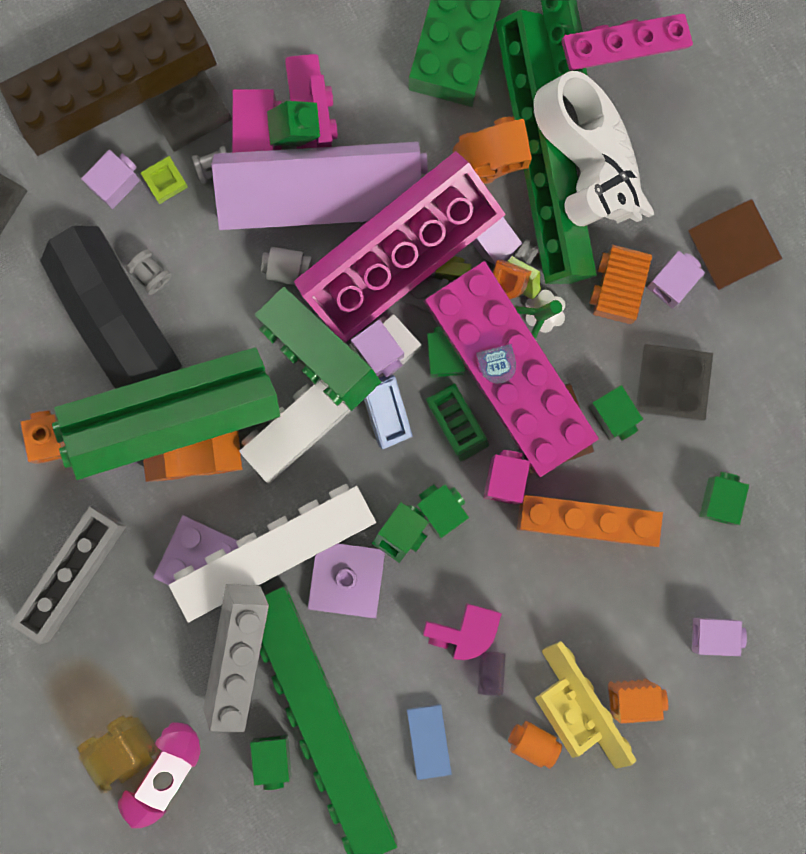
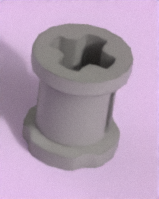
(203, 165)
(148, 271)

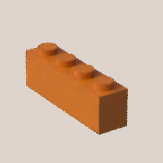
(590, 521)

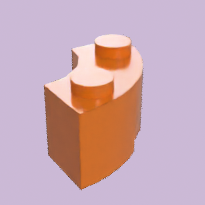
(496, 149)
(202, 458)

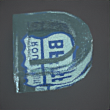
(497, 363)

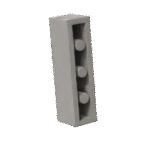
(68, 575)
(235, 658)

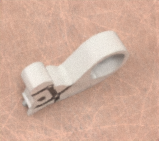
(598, 146)

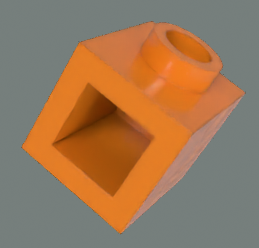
(40, 438)

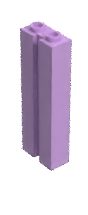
(312, 184)

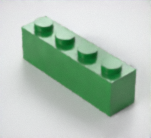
(318, 349)

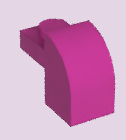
(472, 638)

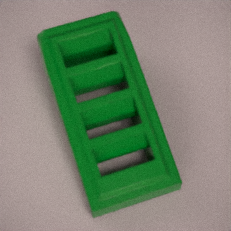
(469, 448)

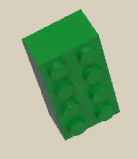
(453, 49)

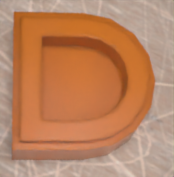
(511, 278)

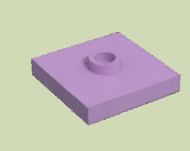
(347, 580)

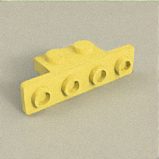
(577, 711)

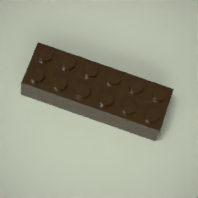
(107, 74)

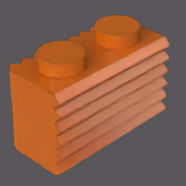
(621, 284)
(637, 701)

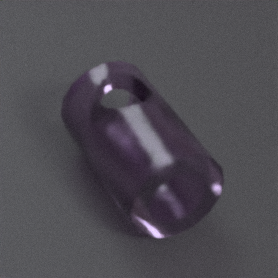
(491, 673)

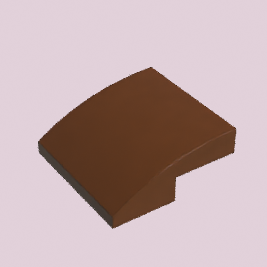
(735, 244)

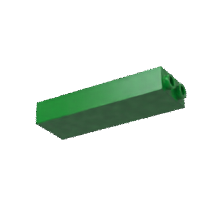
(165, 413)

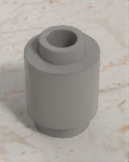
(284, 265)

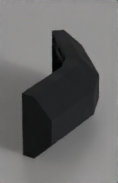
(106, 307)

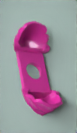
(178, 754)

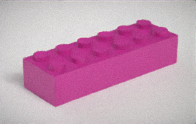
(399, 247)
(534, 401)

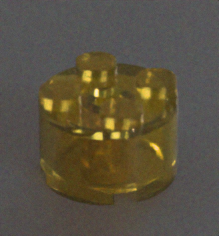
(117, 753)

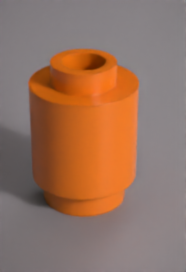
(534, 745)

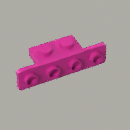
(626, 41)
(308, 85)

